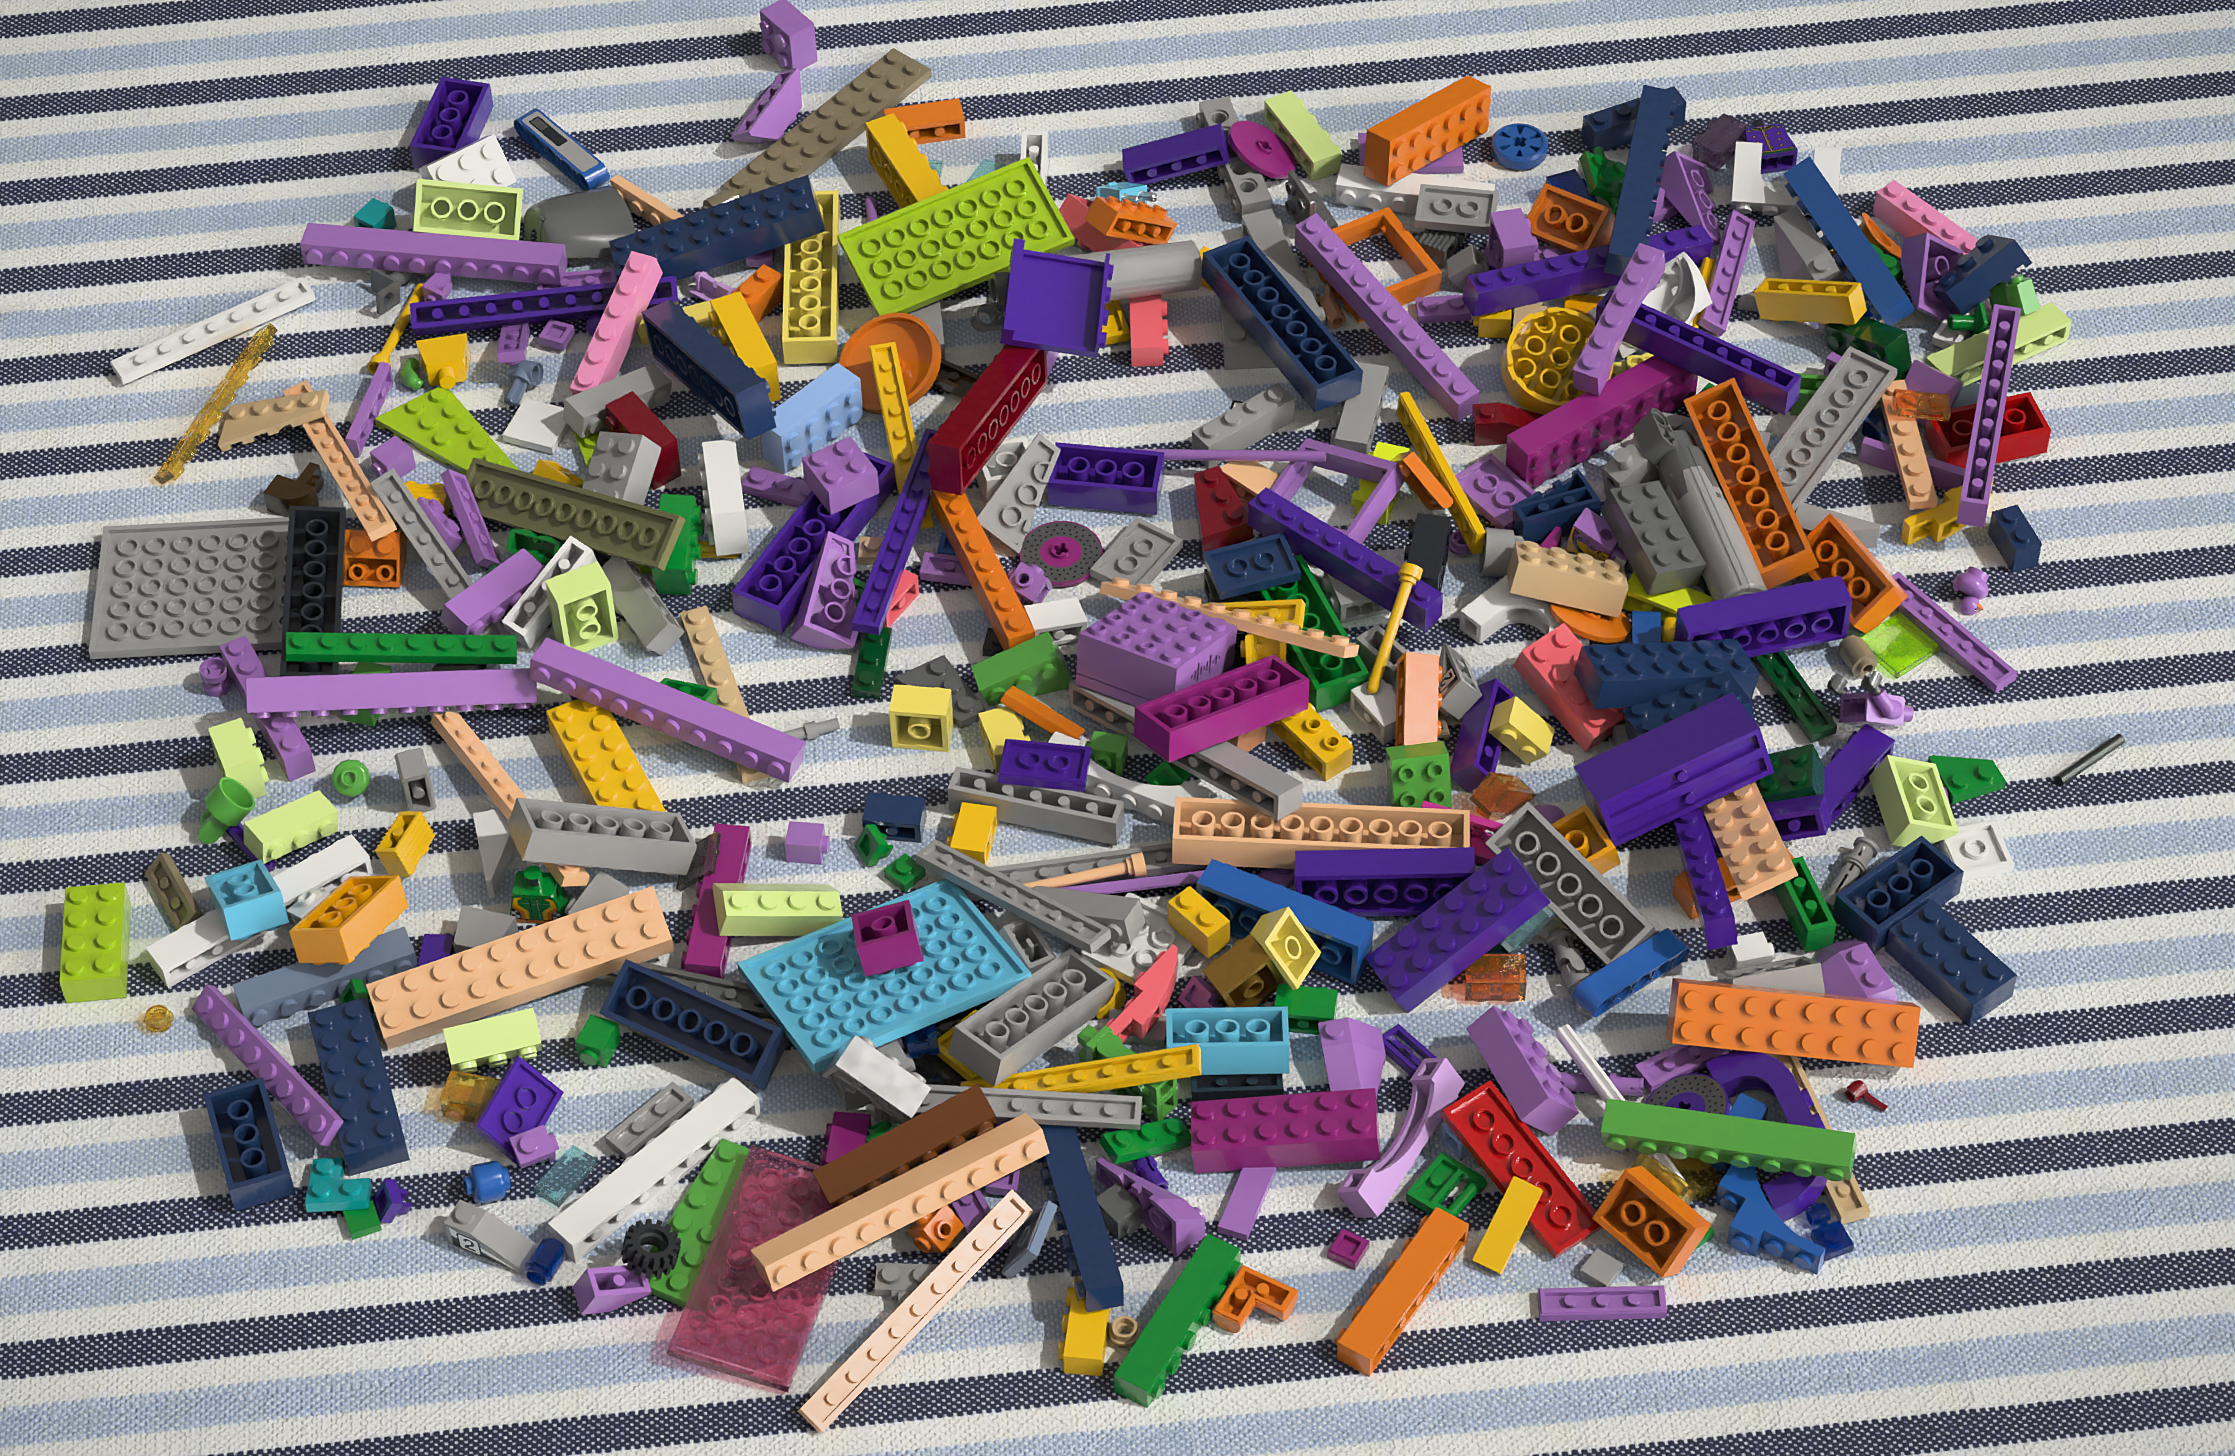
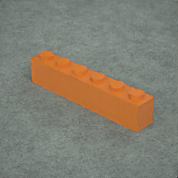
(1401, 1291)

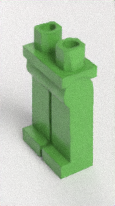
(1157, 1097)

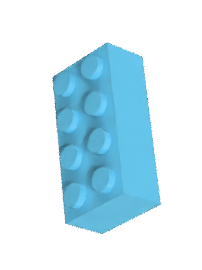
(1233, 1038)

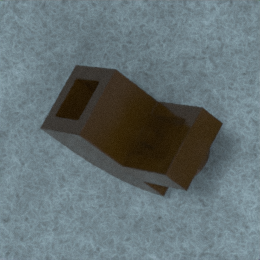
(288, 492)

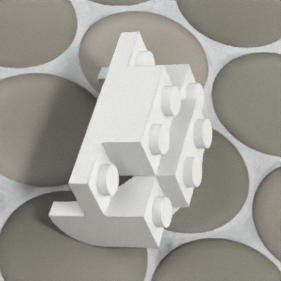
(1684, 305)

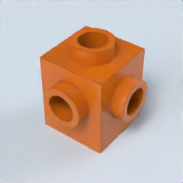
(936, 1231)

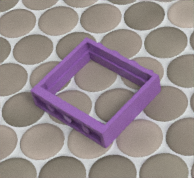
(1351, 463)

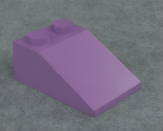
(1923, 264)

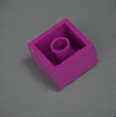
(887, 938)

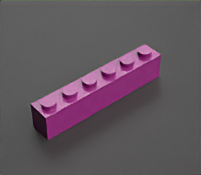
(706, 948)

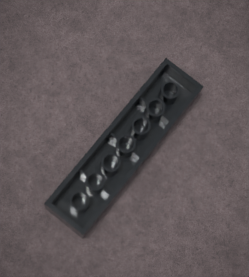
(313, 580)

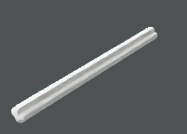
(1597, 1076)

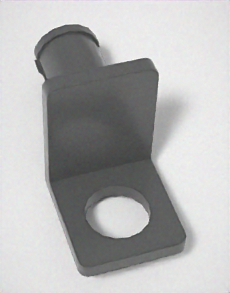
(387, 287)

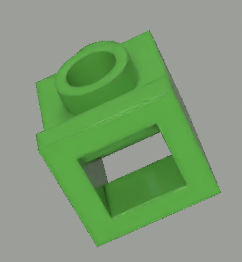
(1109, 750)

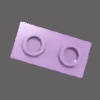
(708, 288)

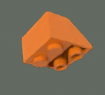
(374, 562)

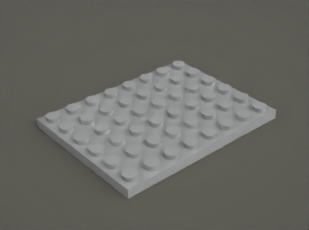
(189, 587)

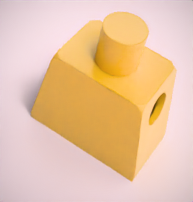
(445, 359)

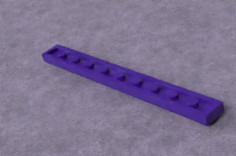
(896, 545)

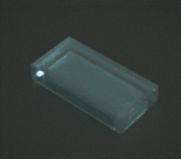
(565, 1176)

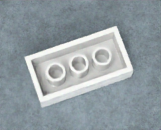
(723, 497)

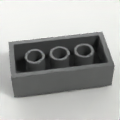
(1653, 537)

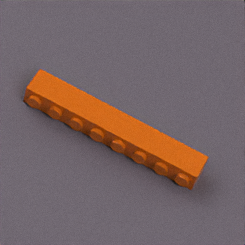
(982, 568)

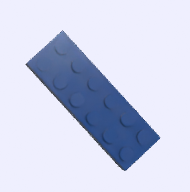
(1246, 897)

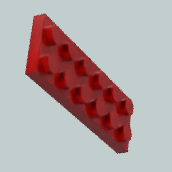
(1510, 1149)

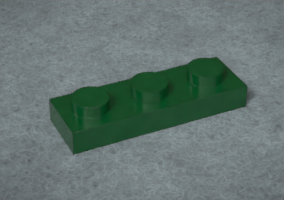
(872, 664)

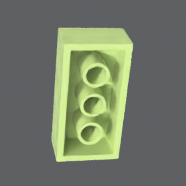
(467, 209)

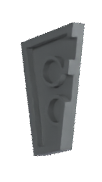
(942, 674)

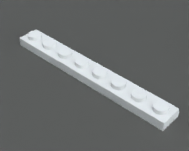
(212, 330)

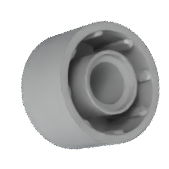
(1497, 551)

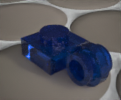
(1830, 1236)

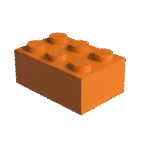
(1651, 1221)

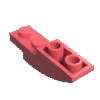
(1152, 996)

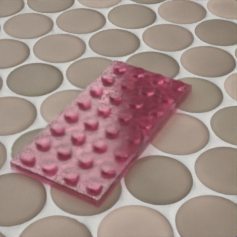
(732, 1314)

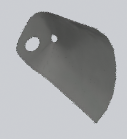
(581, 221)

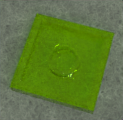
(1900, 645)

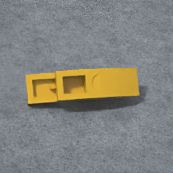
(1935, 522)

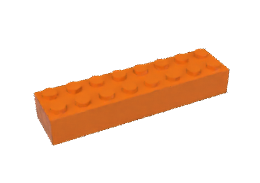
(1751, 484)
(1793, 1023)

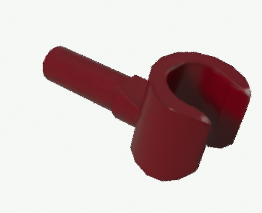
(1859, 1090)

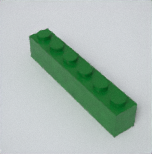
(1177, 1321)

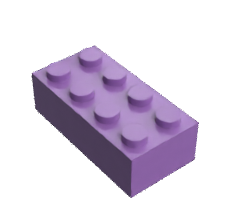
(1523, 1070)

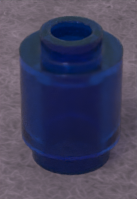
(545, 1261)

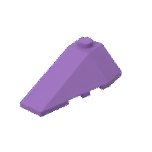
(829, 598)
(1352, 1054)
(1163, 1213)

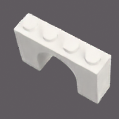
(1752, 194)
(1500, 608)

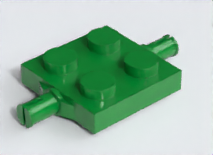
(1603, 176)

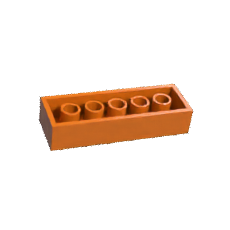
(1427, 130)

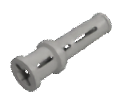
(1853, 866)

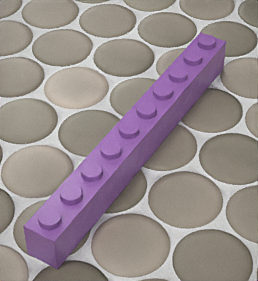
(434, 253)
(1386, 317)
(1988, 416)
(390, 690)
(667, 710)

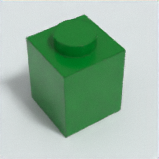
(597, 1041)

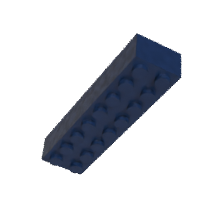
(726, 231)
(1281, 323)
(709, 369)

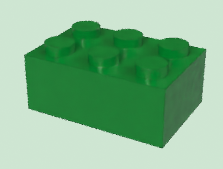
(680, 570)

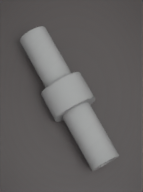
(812, 730)

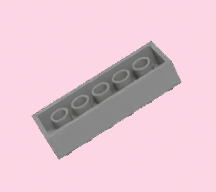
(601, 836)
(1574, 887)
(1031, 1017)

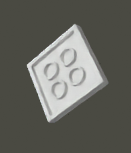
(1155, 936)

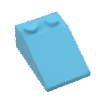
(247, 900)

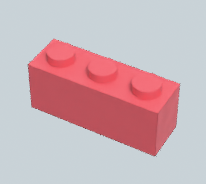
(1148, 331)

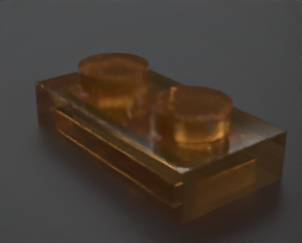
(1921, 405)

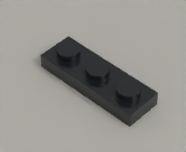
(1235, 1086)

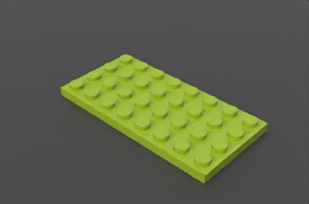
(954, 238)

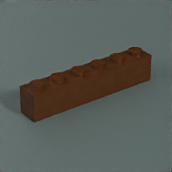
(906, 1146)

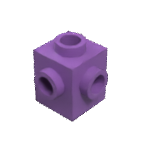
(1029, 583)

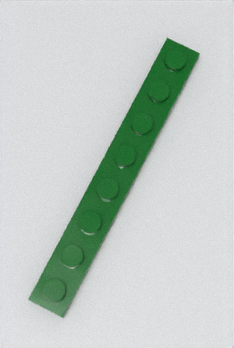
(401, 648)

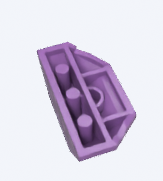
(772, 110)
(1854, 971)

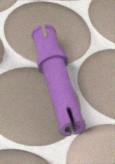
(1625, 1085)

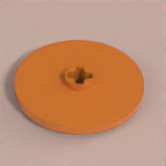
(1592, 624)

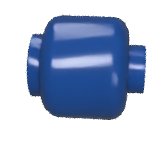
(487, 1182)

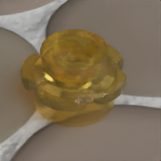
(157, 1013)

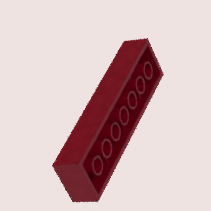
(985, 417)

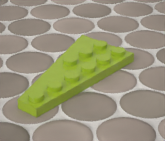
(443, 430)

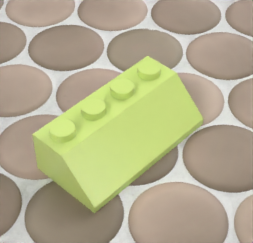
(775, 908)

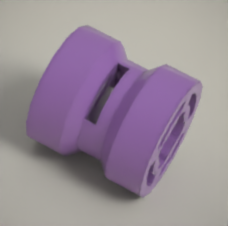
(215, 677)

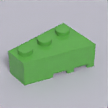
(1030, 666)

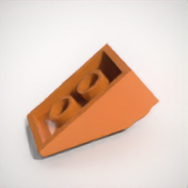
(1570, 220)

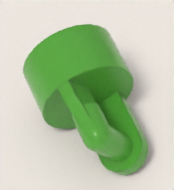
(226, 807)

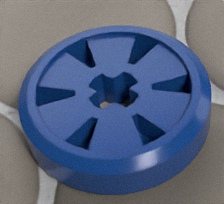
(1505, 148)

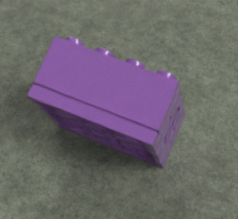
(1152, 650)

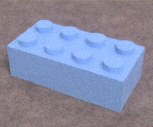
(813, 418)

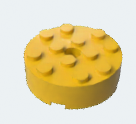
(1532, 355)

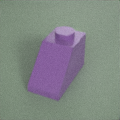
(609, 1288)

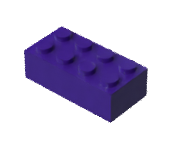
(451, 119)
(1107, 478)

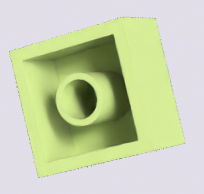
(238, 756)

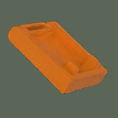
(1422, 482)

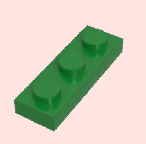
(1148, 1141)

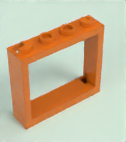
(1427, 272)

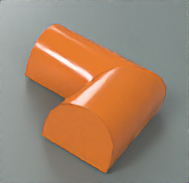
(1253, 1290)

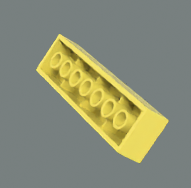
(813, 290)

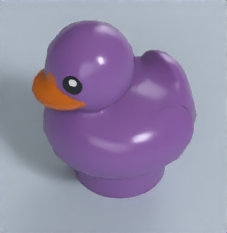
(1974, 585)

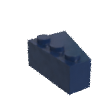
(1979, 271)
(1559, 506)

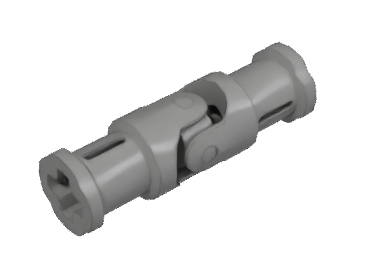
(1568, 961)

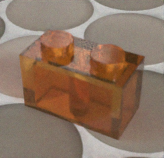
(1496, 978)

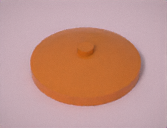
(916, 349)

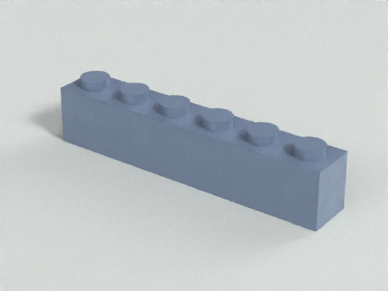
(310, 985)

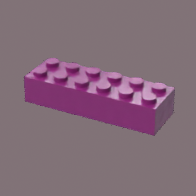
(1221, 708)
(1285, 1130)

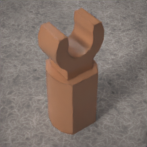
(1331, 308)

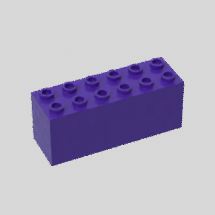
(1674, 769)

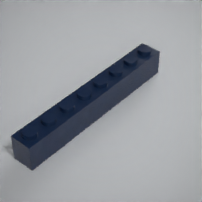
(1080, 1220)

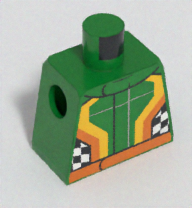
(537, 897)

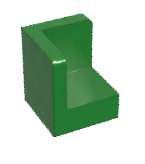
(1167, 775)

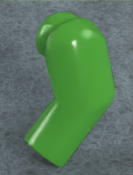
(409, 376)

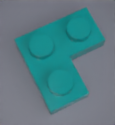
(331, 1192)

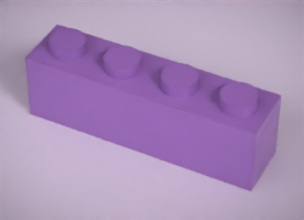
(491, 595)

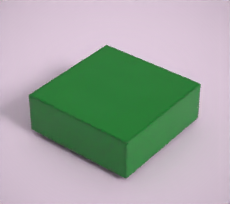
(362, 1221)

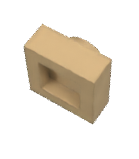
(869, 549)

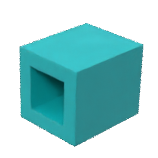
(376, 215)

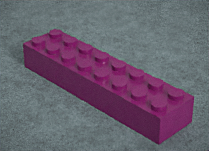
(1596, 422)

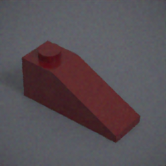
(1496, 420)

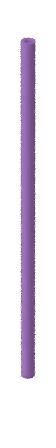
(1242, 455)

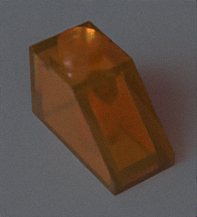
(1501, 795)

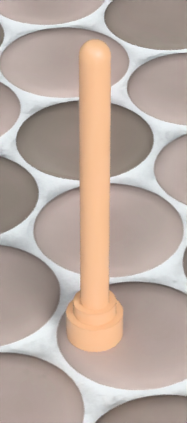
(1132, 866)

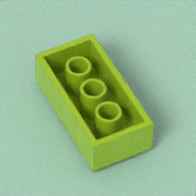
(95, 942)

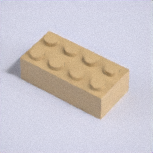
(1567, 578)

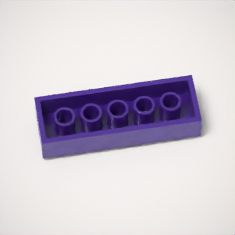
(1771, 618)
(1382, 879)
(1457, 930)

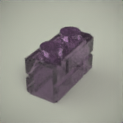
(1718, 141)

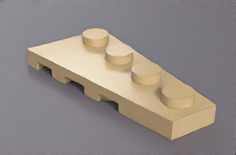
(271, 415)

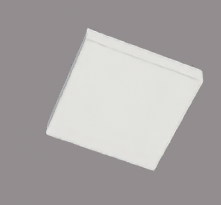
(536, 426)
(1978, 851)

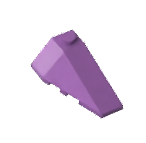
(1688, 189)

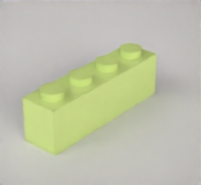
(1303, 135)

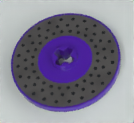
(1692, 1092)

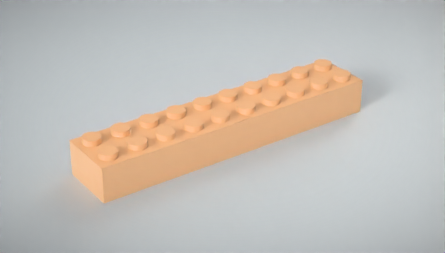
(1248, 838)
(520, 967)

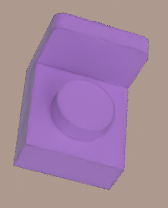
(437, 287)

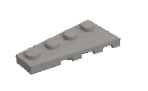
(1014, 503)

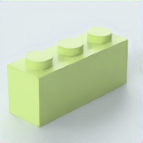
(291, 827)

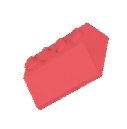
(1074, 212)

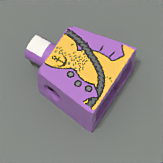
(1594, 537)

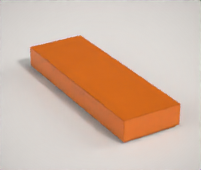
(1040, 713)

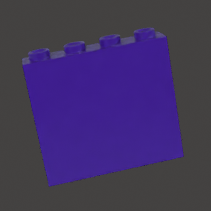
(1056, 302)

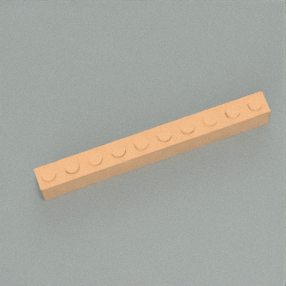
(899, 1202)

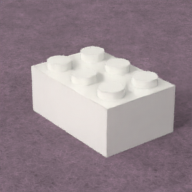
(473, 164)

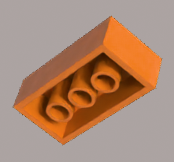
(1867, 581)

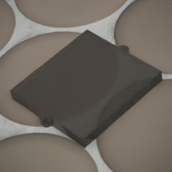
(703, 861)

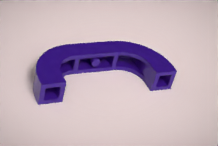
(1757, 1071)

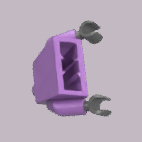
(1867, 707)

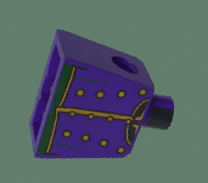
(1777, 147)

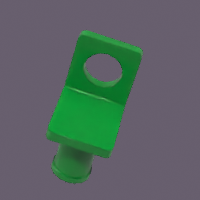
(1974, 323)

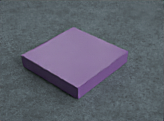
(1928, 379)

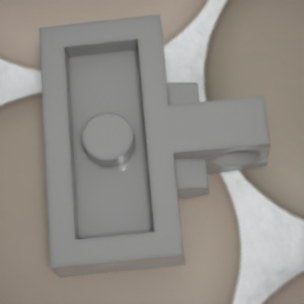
(900, 1279)

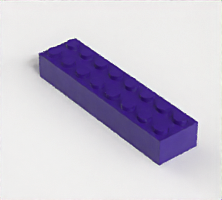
(779, 577)

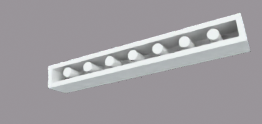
(206, 940)
(654, 1168)

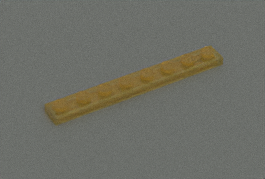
(212, 410)

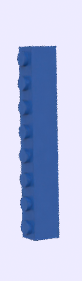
(1848, 242)

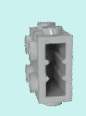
(1347, 602)

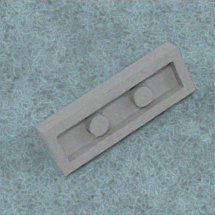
(649, 1120)

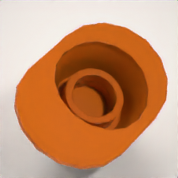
(1878, 237)

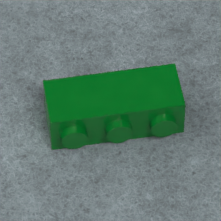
(1806, 909)

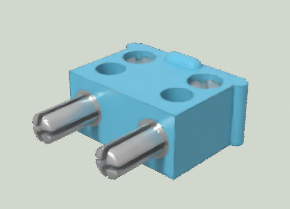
(1125, 190)

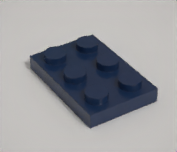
(1251, 566)

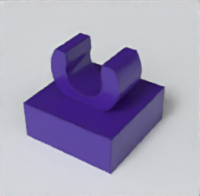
(390, 1200)

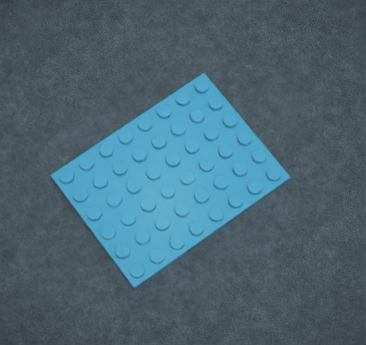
(824, 999)

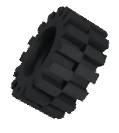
(646, 1261)

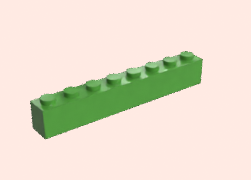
(1729, 1139)

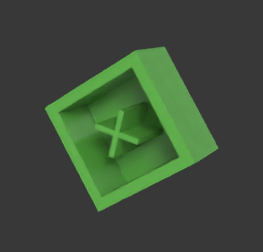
(1418, 775)

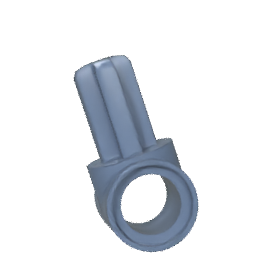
(522, 377)

